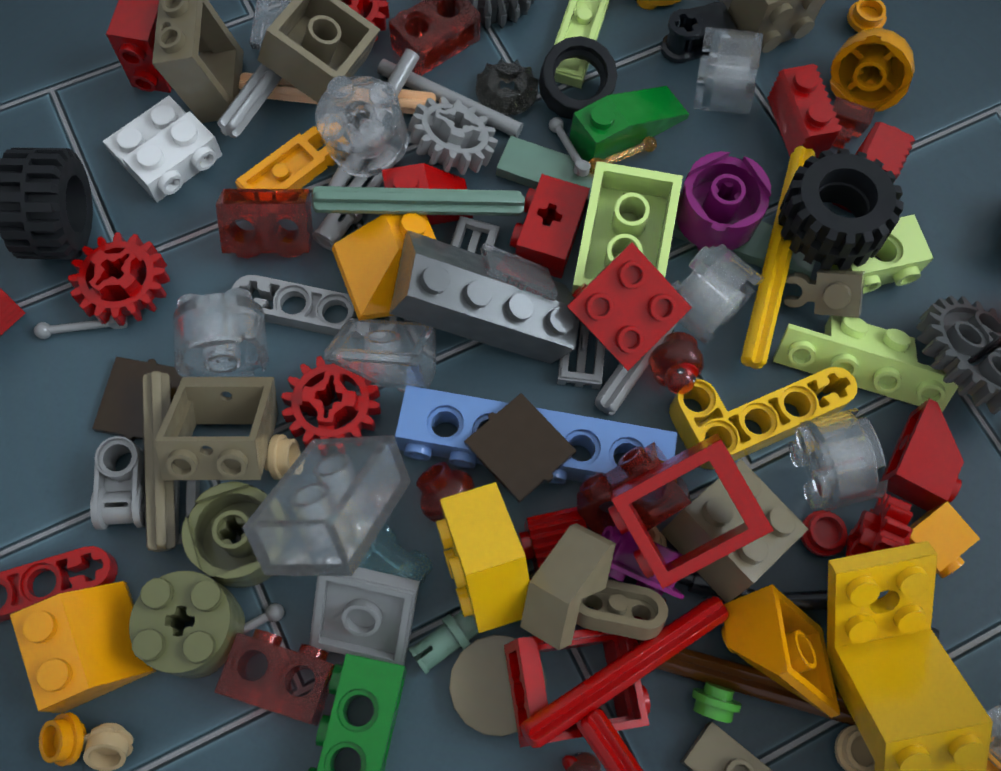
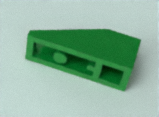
(624, 121)

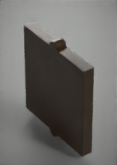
(122, 401)
(520, 447)

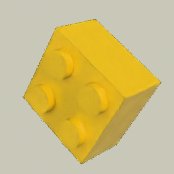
(484, 557)

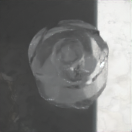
(728, 70)
(362, 124)
(715, 290)
(219, 335)
(839, 460)

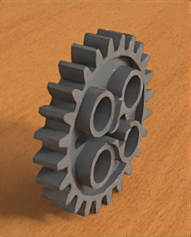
(959, 336)

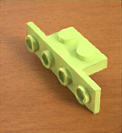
(876, 357)

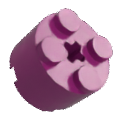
(723, 200)

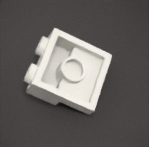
(164, 148)

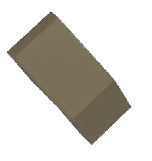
(571, 572)

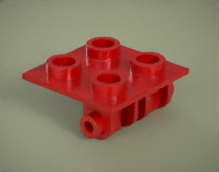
(628, 306)

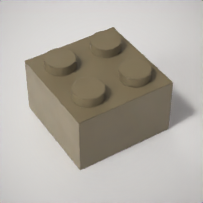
(775, 19)
(317, 43)
(716, 514)

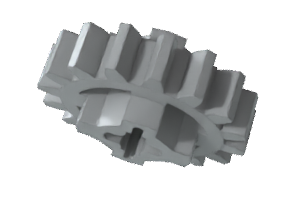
(452, 135)

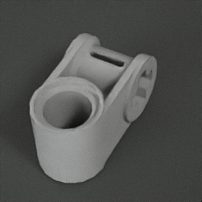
(118, 495)

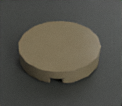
(482, 687)

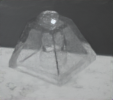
(386, 352)

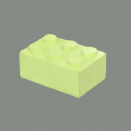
(623, 209)

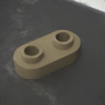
(617, 606)

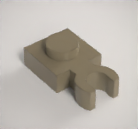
(832, 291)

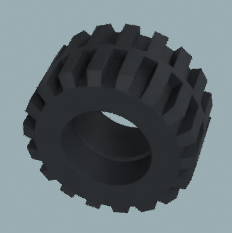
(853, 183)
(44, 203)

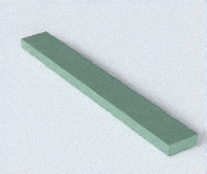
(526, 161)

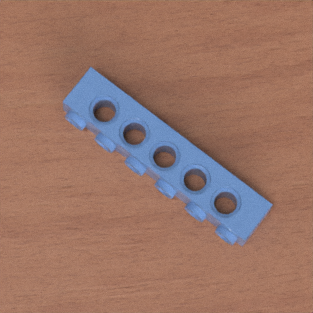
(427, 408)

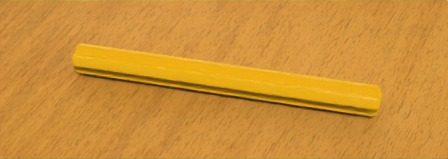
(775, 273)

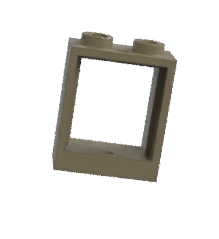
(203, 80)
(202, 402)

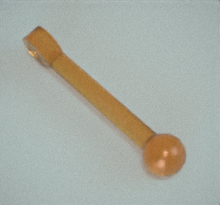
(648, 144)

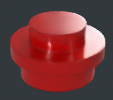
(825, 533)

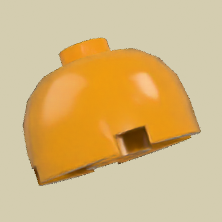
(873, 69)

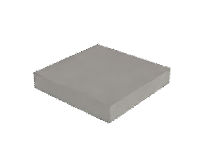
(364, 615)

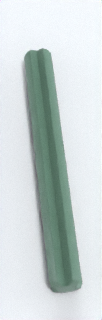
(416, 200)

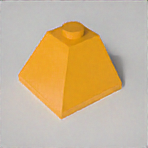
(372, 259)
(782, 645)

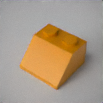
(78, 646)

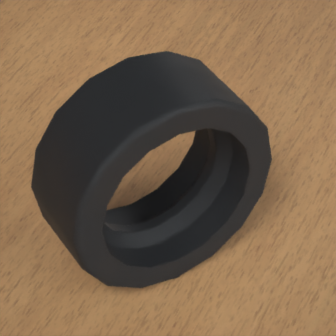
(583, 49)

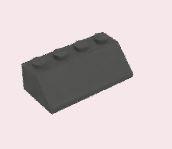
(452, 293)

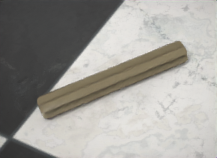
(159, 493)

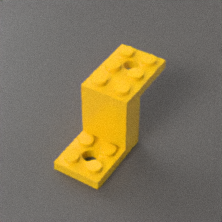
(895, 670)

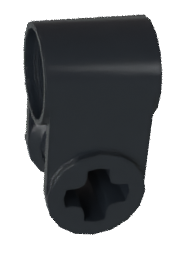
(692, 31)

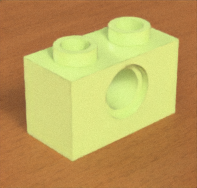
(902, 257)

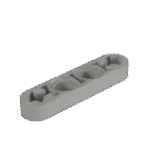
(312, 315)

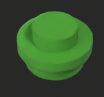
(716, 702)

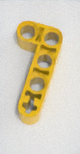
(766, 411)

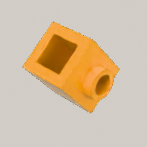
(946, 534)

